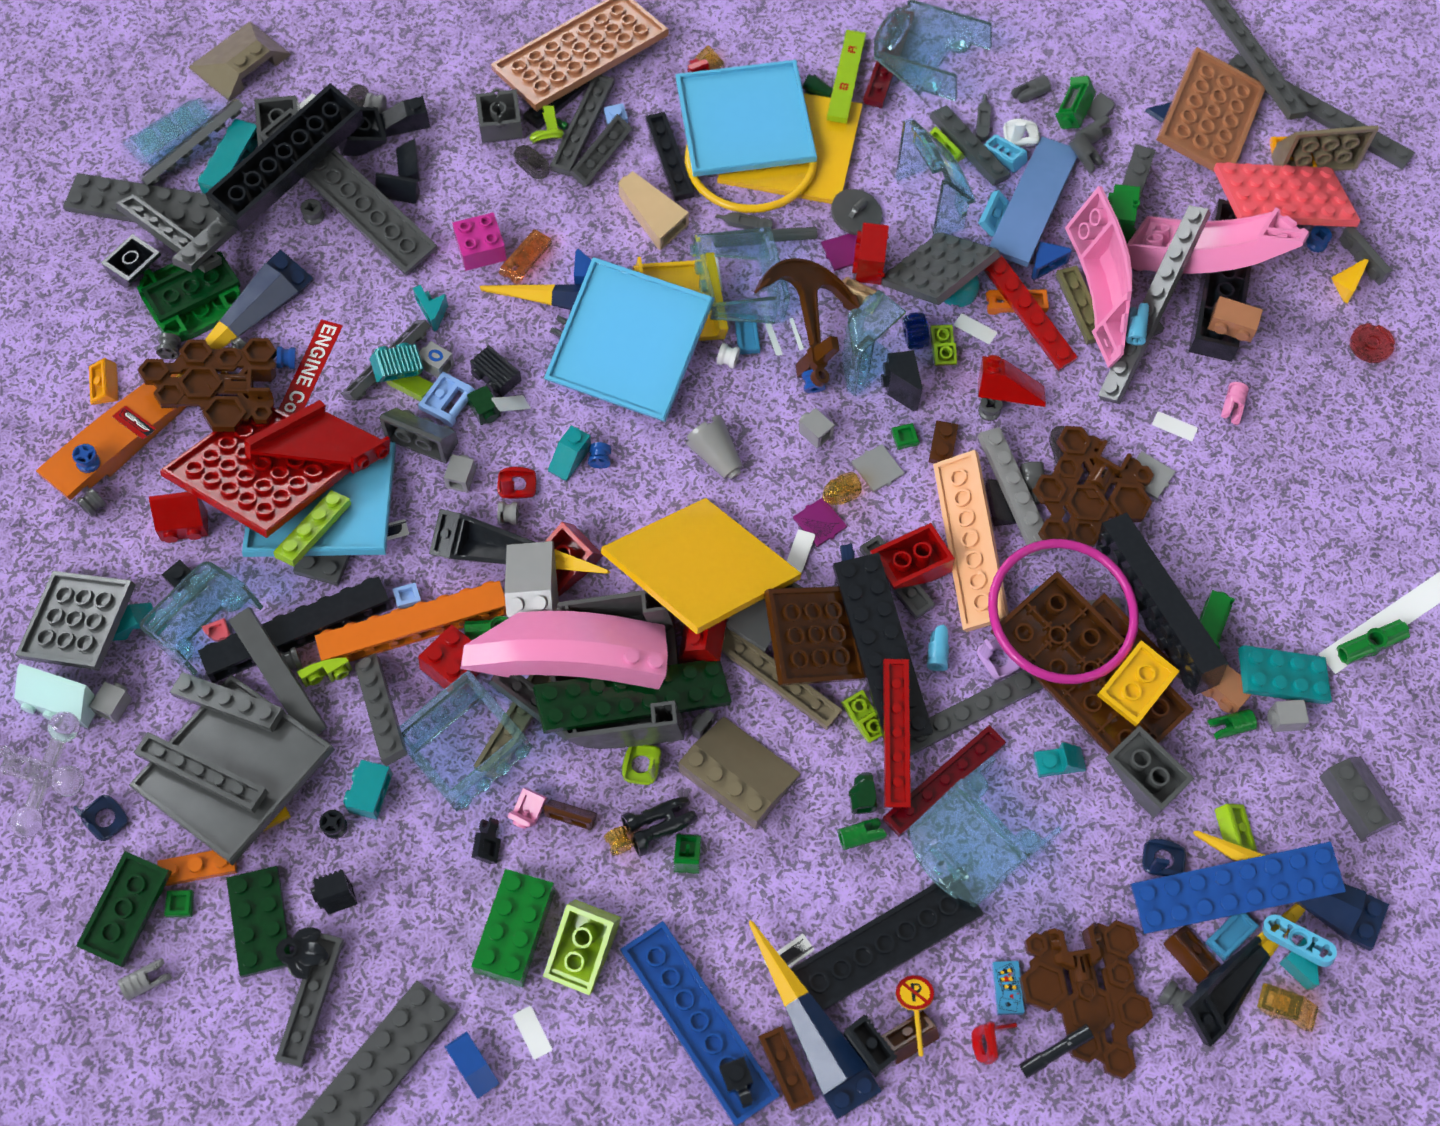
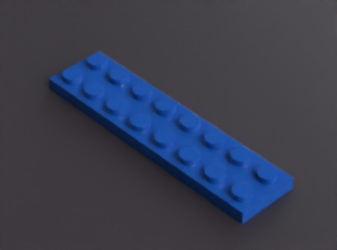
(1237, 887)
(696, 1018)

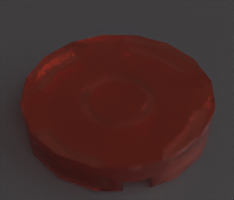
(1367, 348)

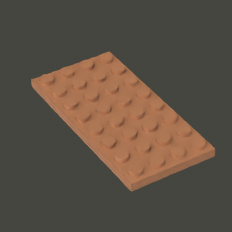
(578, 51)

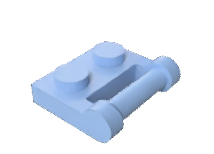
(441, 395)

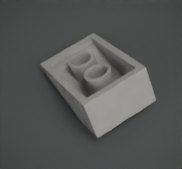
(530, 578)

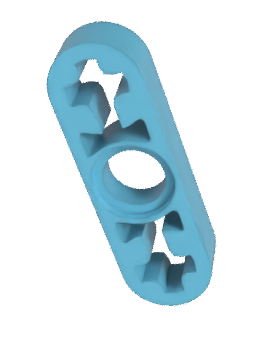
(1303, 951)

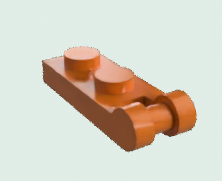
(994, 308)

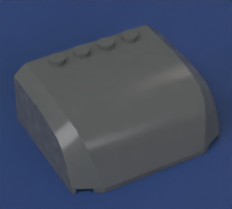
(666, 720)

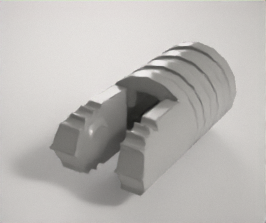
(139, 982)

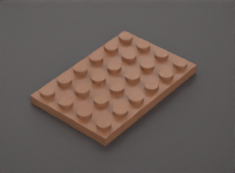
(1211, 111)

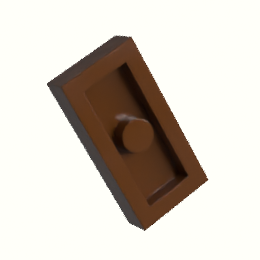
(943, 441)

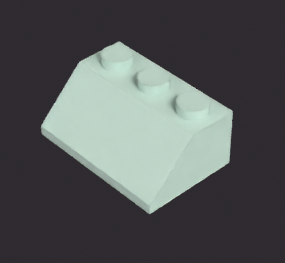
(52, 694)

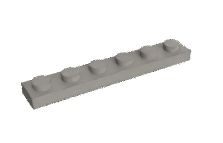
(1012, 485)

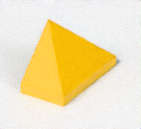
(1348, 280)

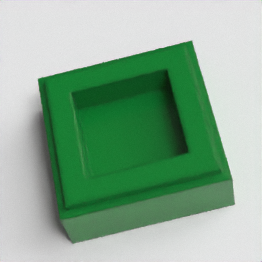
(905, 436)
(179, 903)

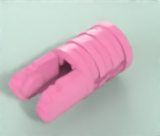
(1235, 401)

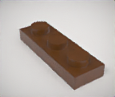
(786, 1068)

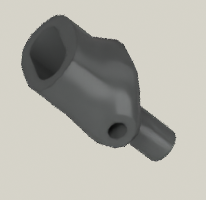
(1031, 473)

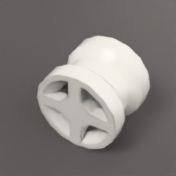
(728, 355)

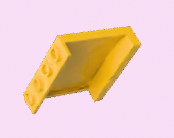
(684, 275)

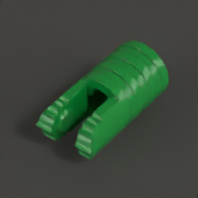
(1235, 723)
(861, 833)

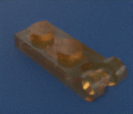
(525, 256)

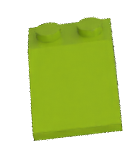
(581, 946)

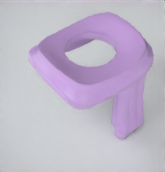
(984, 653)

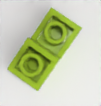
(943, 345)
(334, 668)
(863, 715)

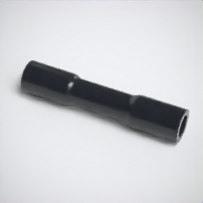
(1070, 1042)

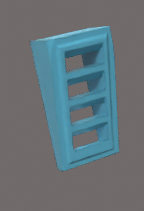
(1013, 162)

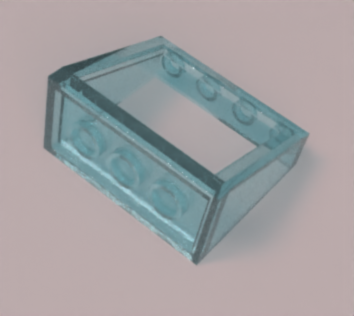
(749, 245)
(439, 715)

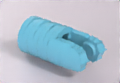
(1137, 324)
(938, 649)

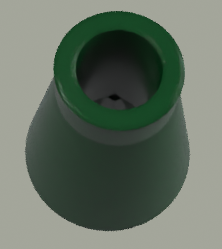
(815, 86)

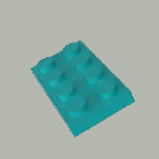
(1284, 675)

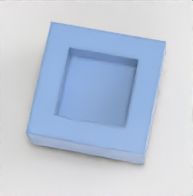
(613, 110)
(406, 595)

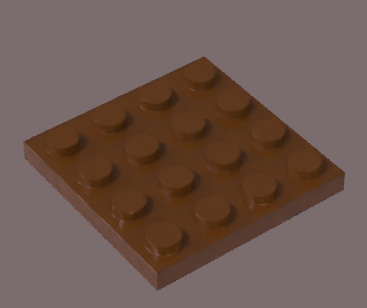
(811, 636)

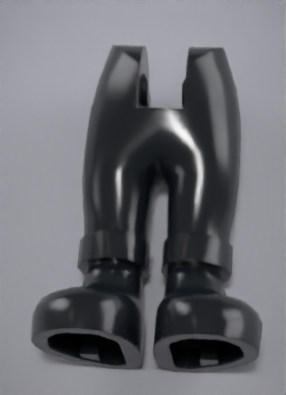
(669, 826)

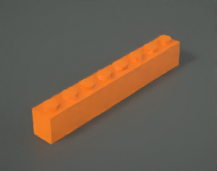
(412, 623)

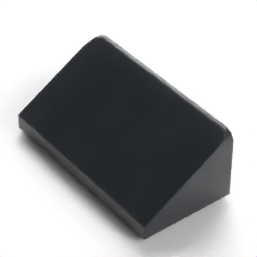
(408, 160)
(397, 187)
(998, 505)

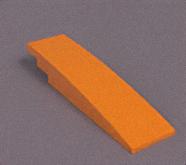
(111, 441)

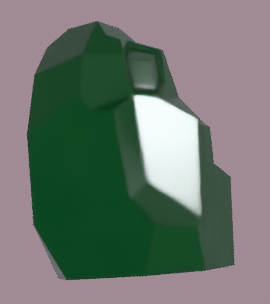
(863, 794)

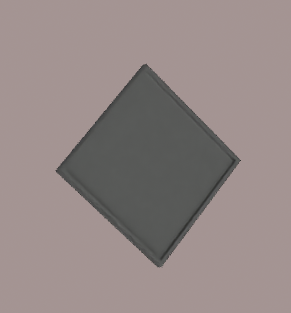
(272, 760)

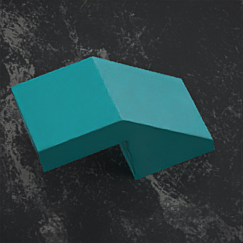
(131, 620)

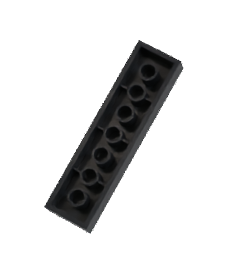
(285, 157)
(1227, 284)
(1163, 606)

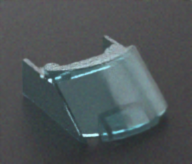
(919, 38)
(922, 149)
(968, 845)

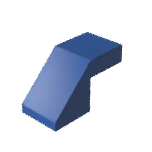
(472, 1065)

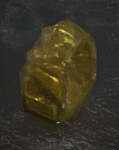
(842, 489)

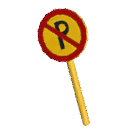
(915, 995)

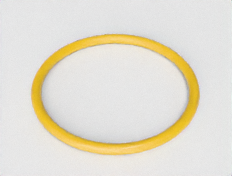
(748, 208)

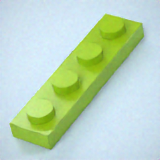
(312, 528)

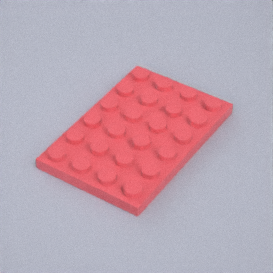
(1302, 193)

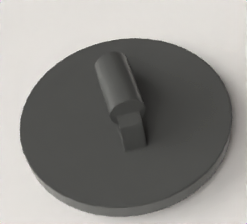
(853, 208)

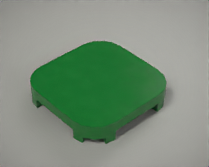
(196, 321)

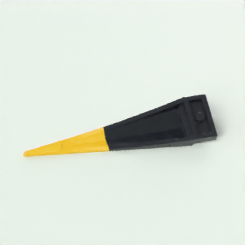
(473, 540)
(1223, 992)

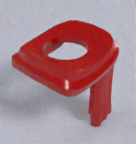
(506, 485)
(988, 1030)

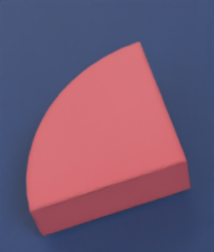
(217, 630)

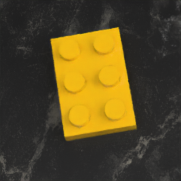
(1138, 683)

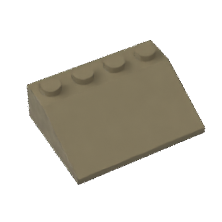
(1331, 148)
(738, 772)

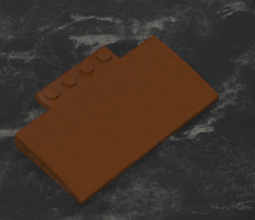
(1071, 636)

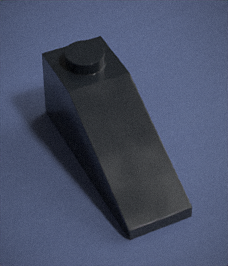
(405, 117)

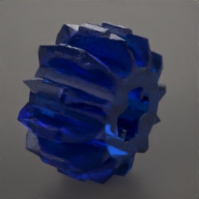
(916, 331)

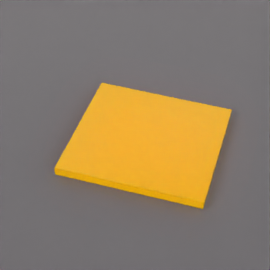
(834, 149)
(700, 564)

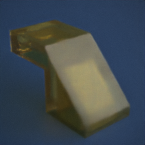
(1287, 1005)

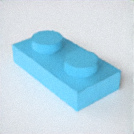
(993, 212)

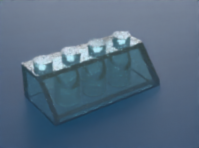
(167, 131)

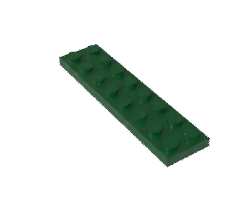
(601, 702)

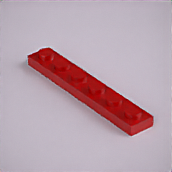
(1030, 313)
(896, 733)

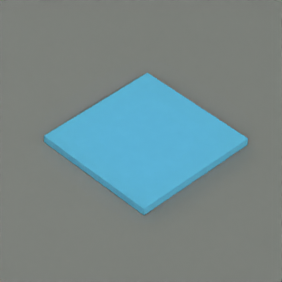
(745, 118)
(629, 339)
(357, 531)

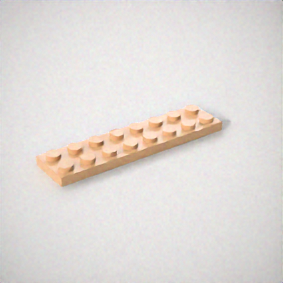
(969, 537)

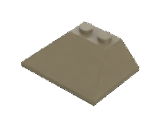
(236, 58)

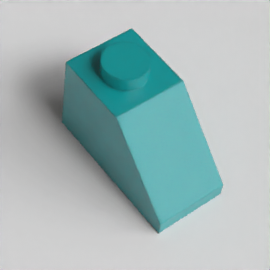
(569, 453)

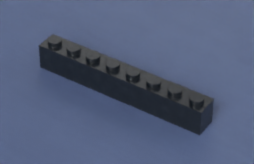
(299, 626)

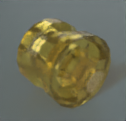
(618, 840)

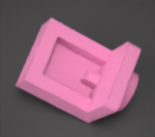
(527, 808)

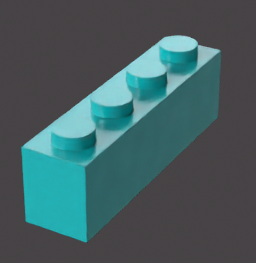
(235, 147)

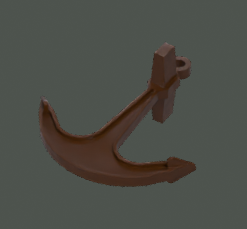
(807, 279)

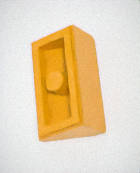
(103, 382)

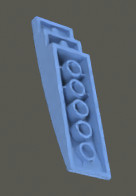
(1034, 201)

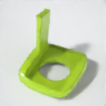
(552, 129)
(653, 753)

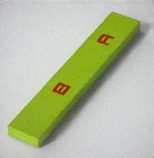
(846, 76)

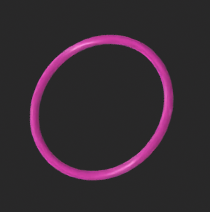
(1028, 666)

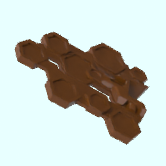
(202, 382)
(1087, 501)
(1119, 1003)

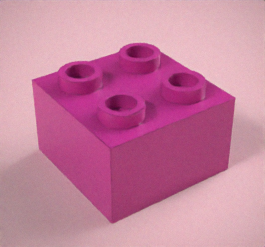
(479, 241)

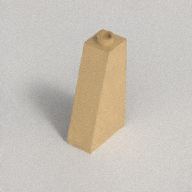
(653, 210)

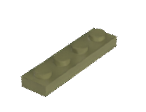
(1078, 300)

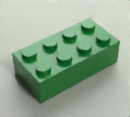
(513, 928)

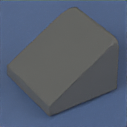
(1100, 107)

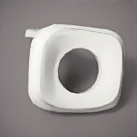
(1015, 129)

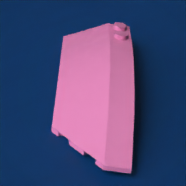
(1222, 243)
(1108, 271)
(572, 646)

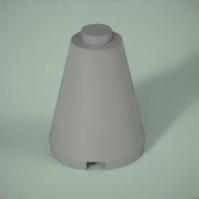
(715, 447)

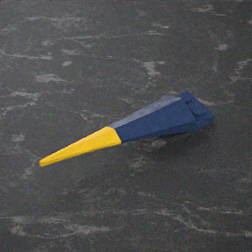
(269, 290)
(555, 295)
(1349, 914)
(833, 1061)

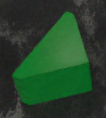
(687, 853)

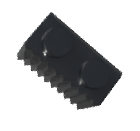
(495, 371)
(333, 892)
(870, 1045)

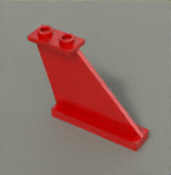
(318, 437)

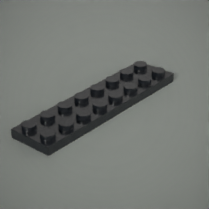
(878, 633)
(883, 945)

